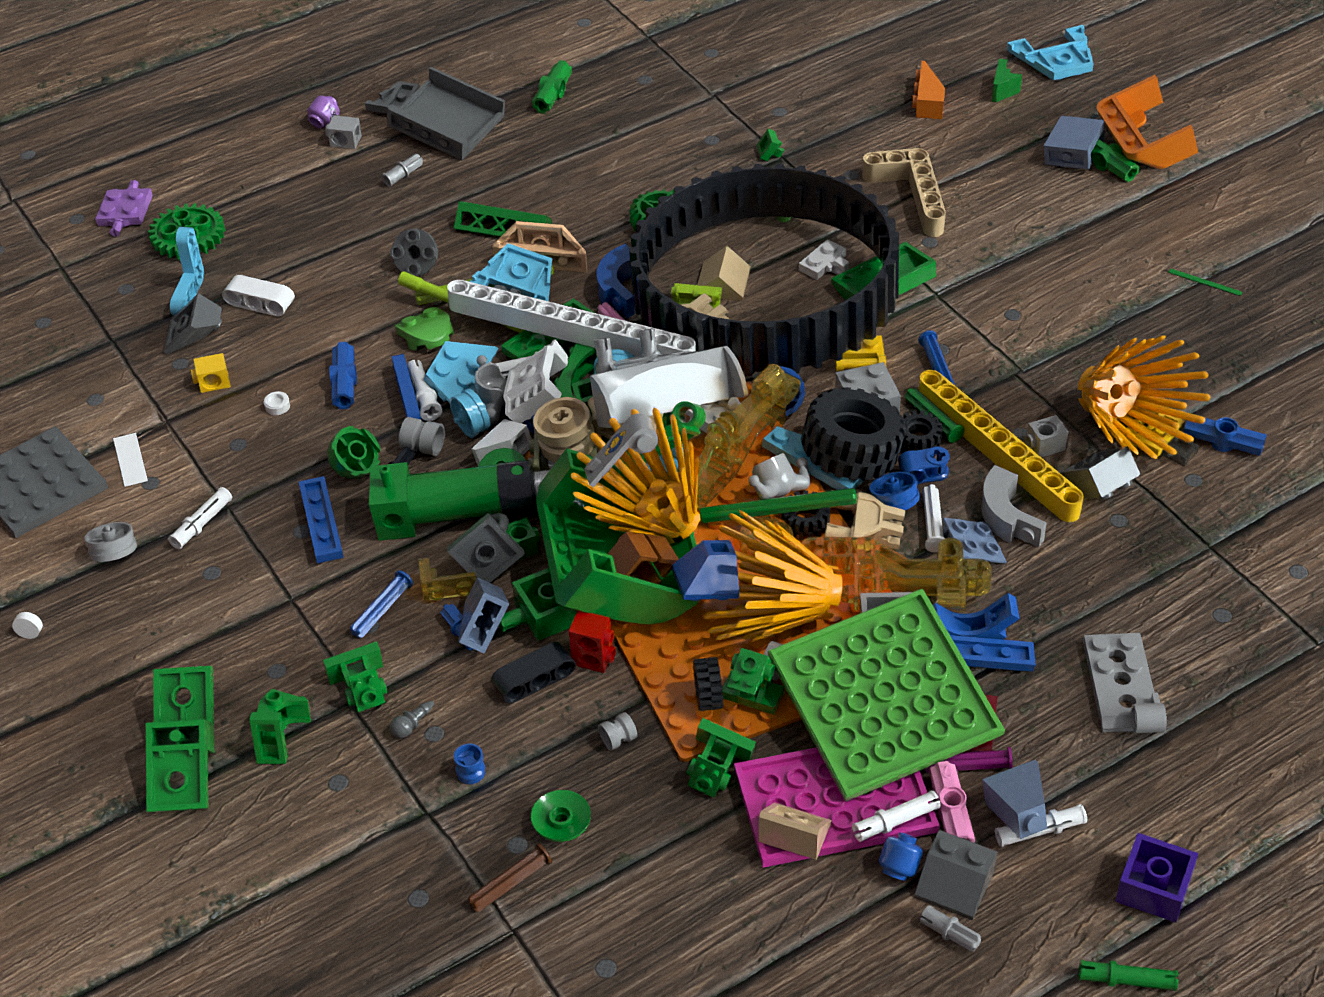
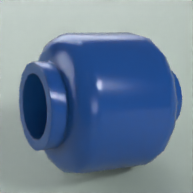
(900, 856)

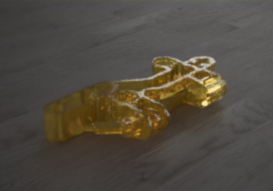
(734, 432)
(882, 568)

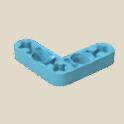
(192, 269)

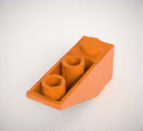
(928, 94)

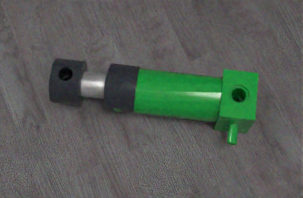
(407, 499)

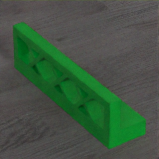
(496, 213)

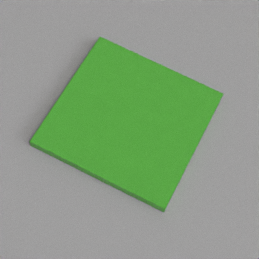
(885, 694)

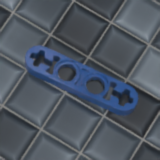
(405, 386)

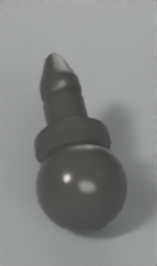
(403, 725)

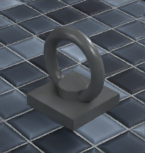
(486, 548)

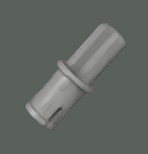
(402, 169)
(950, 928)

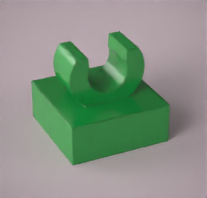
(769, 145)

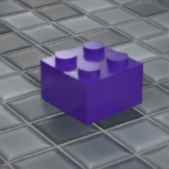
(1156, 877)

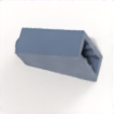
(482, 614)
(1018, 798)

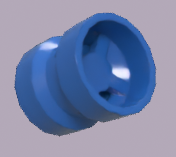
(469, 763)

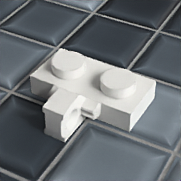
(825, 258)

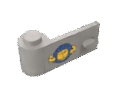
(635, 433)

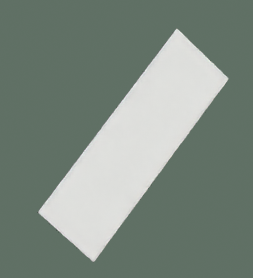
(130, 459)

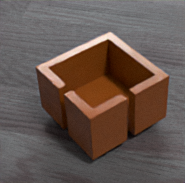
(636, 552)

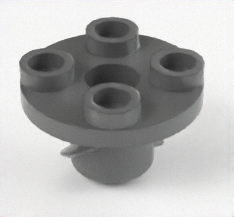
(414, 252)

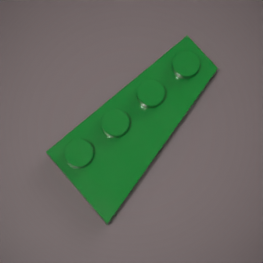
(529, 342)

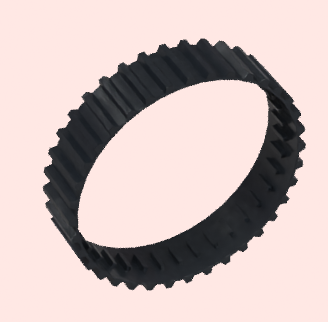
(769, 193)

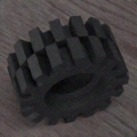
(924, 424)
(807, 526)
(708, 683)

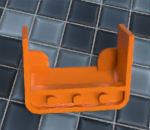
(1125, 113)

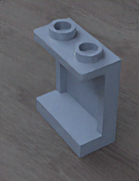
(1073, 142)

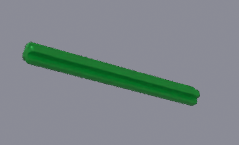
(780, 505)

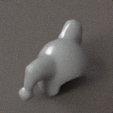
(490, 387)
(776, 477)

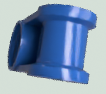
(924, 465)

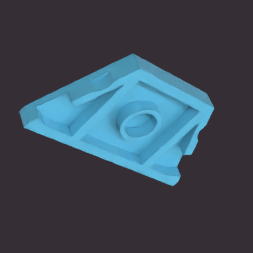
(456, 368)

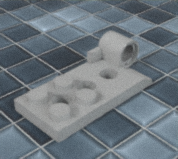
(1146, 712)

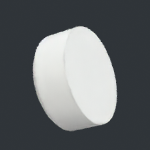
(276, 403)
(27, 625)

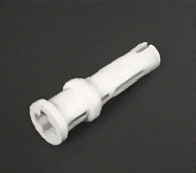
(425, 396)

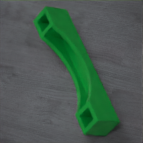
(579, 364)

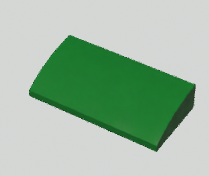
(914, 270)

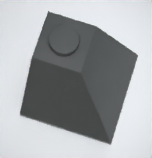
(192, 323)

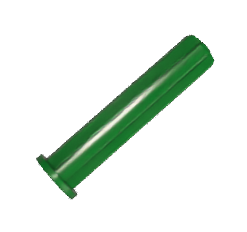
(949, 427)

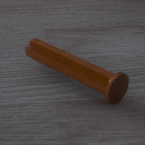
(509, 878)

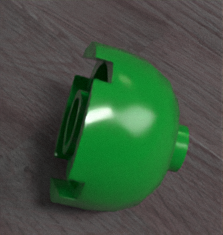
(353, 452)

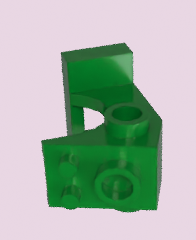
(751, 673)
(361, 679)
(271, 719)
(721, 746)

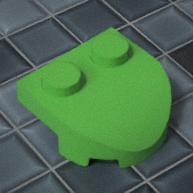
(427, 329)

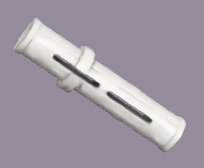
(193, 525)
(885, 820)
(1055, 823)

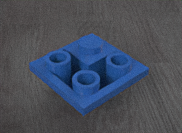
(708, 572)

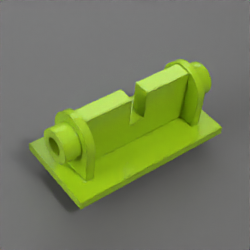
(688, 293)

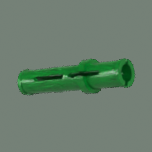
(1128, 975)

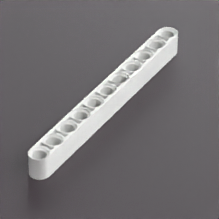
(557, 319)

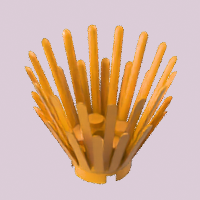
(1117, 390)
(664, 503)
(801, 585)

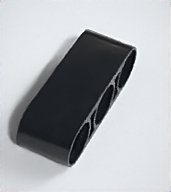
(533, 672)

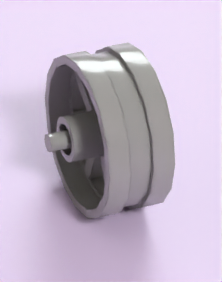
(110, 541)

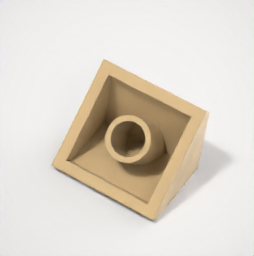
(726, 271)
(793, 830)

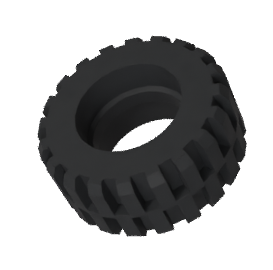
(853, 434)

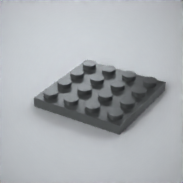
(44, 481)

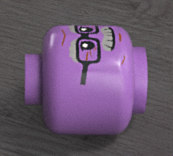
(322, 111)

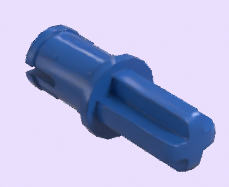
(454, 619)

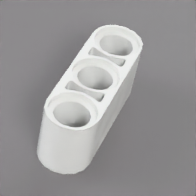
(258, 295)

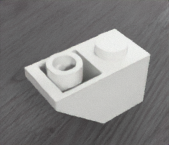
(505, 435)

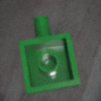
(537, 607)

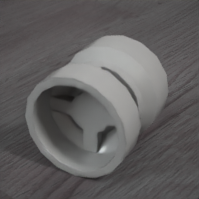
(617, 731)

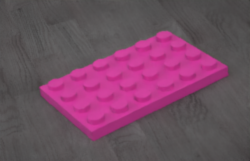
(806, 784)

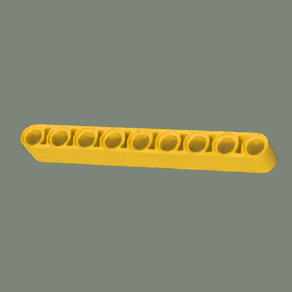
(1004, 447)

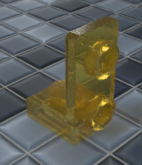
(443, 586)

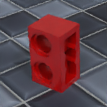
(592, 641)

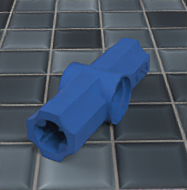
(343, 375)
(1227, 435)

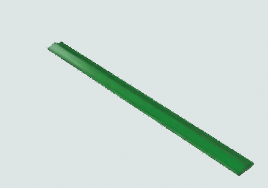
(1205, 282)

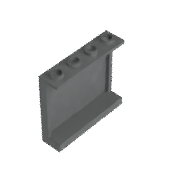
(447, 114)

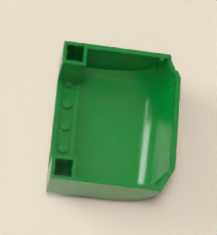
(579, 557)

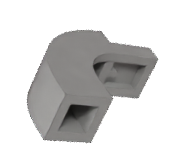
(1002, 516)

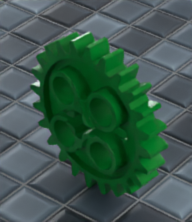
(205, 222)

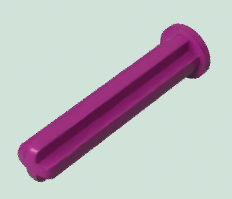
(981, 760)

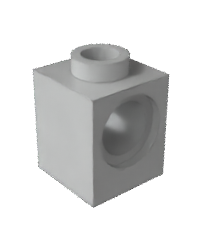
(344, 132)
(1047, 436)

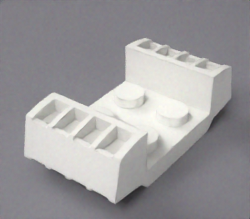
(529, 382)

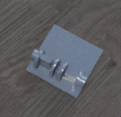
(976, 539)

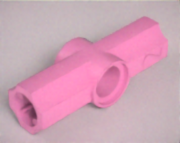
(949, 792)

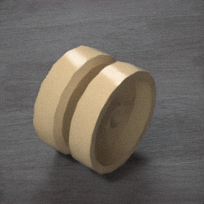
(563, 425)

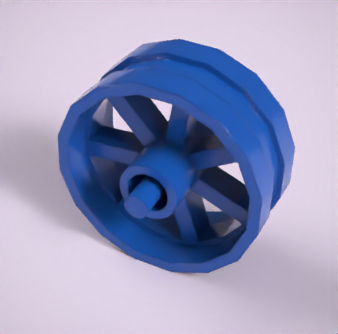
(896, 490)

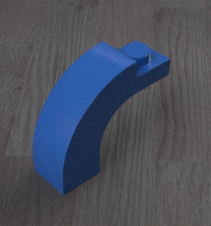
(611, 273)
(982, 624)

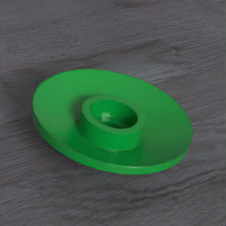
(560, 806)

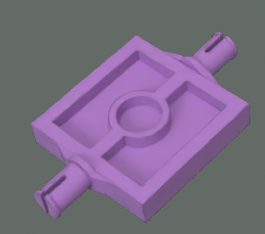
(124, 207)

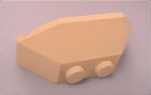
(546, 240)

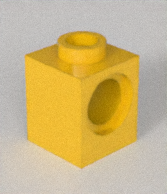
(210, 373)

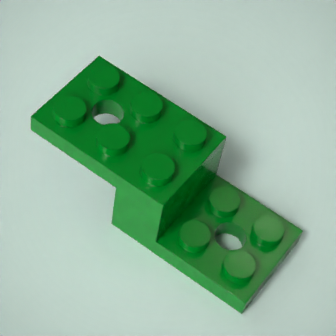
(180, 739)

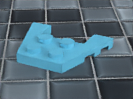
(1058, 60)
(519, 270)

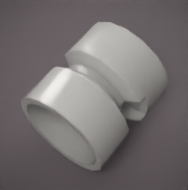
(422, 436)

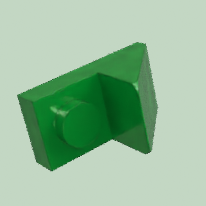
(1005, 83)

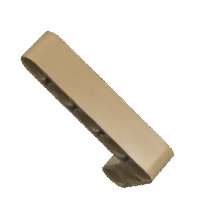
(917, 168)

